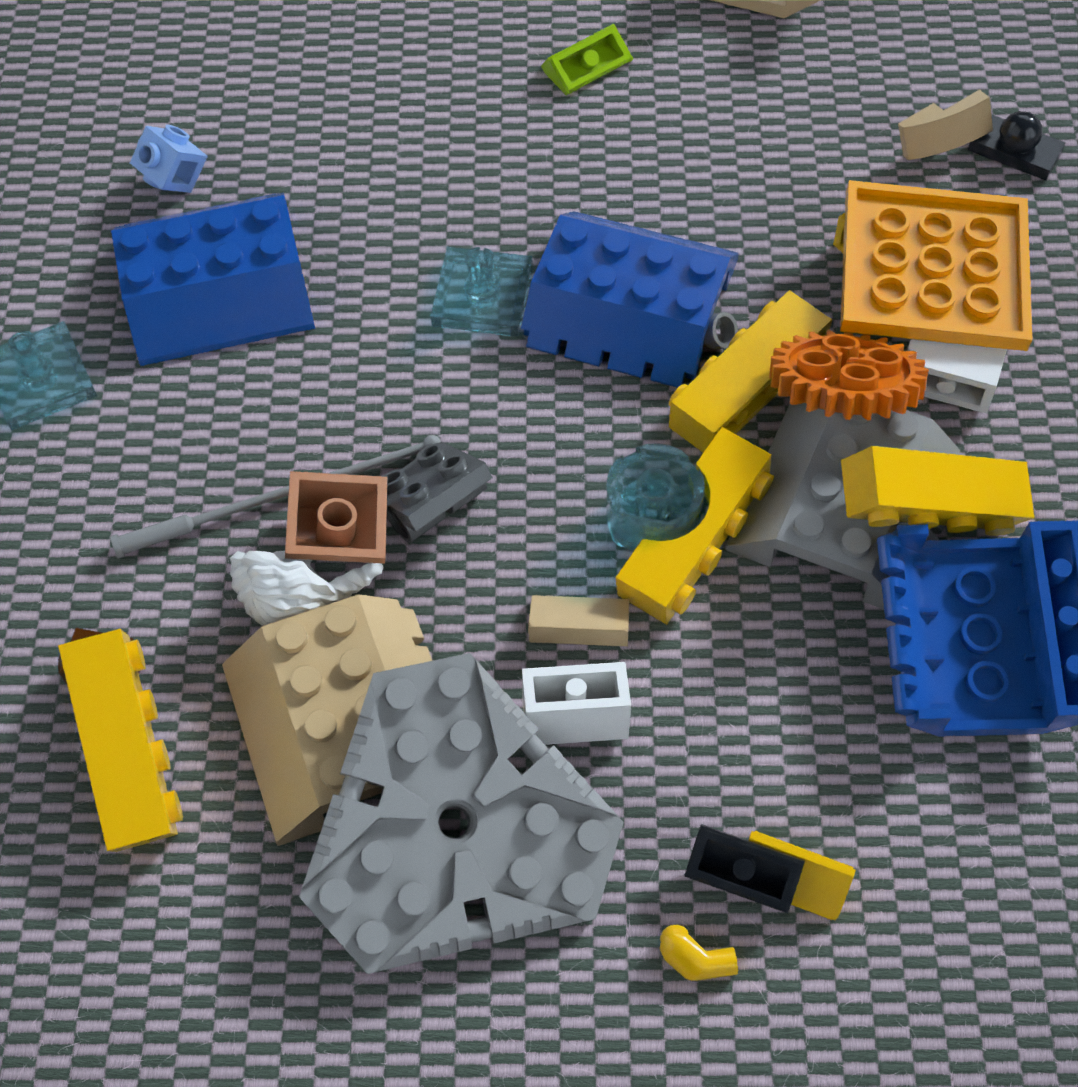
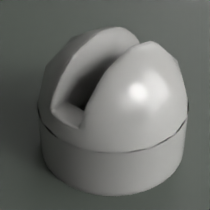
(727, 327)

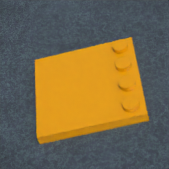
(936, 266)

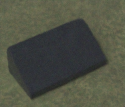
(744, 868)

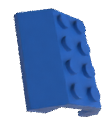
(211, 278)
(625, 295)
(983, 629)

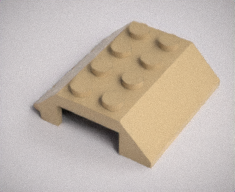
(302, 694)

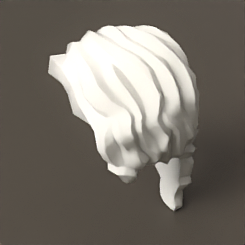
(283, 587)

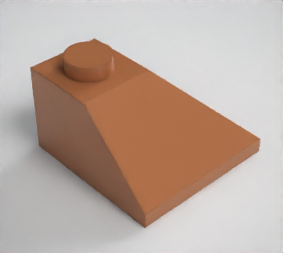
(336, 517)

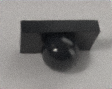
(1020, 144)

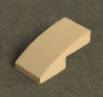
(940, 130)

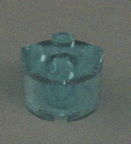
(653, 496)

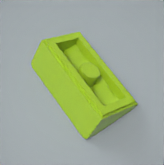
(587, 60)

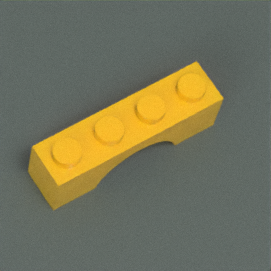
(663, 573)

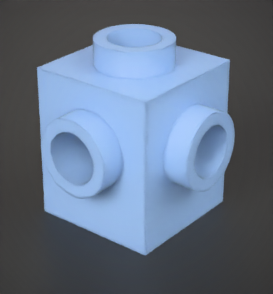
(168, 159)

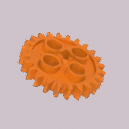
(848, 374)

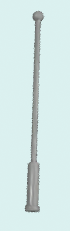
(184, 524)

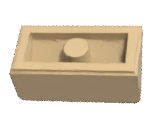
(579, 620)

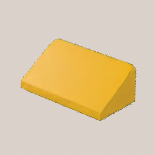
(822, 880)

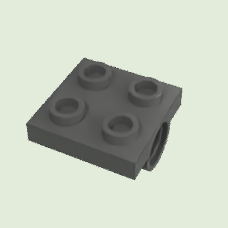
(430, 485)

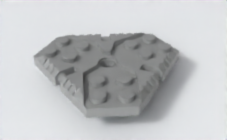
(531, 843)

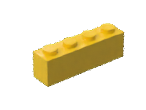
(738, 381)
(936, 490)
(119, 740)

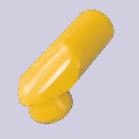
(692, 960)

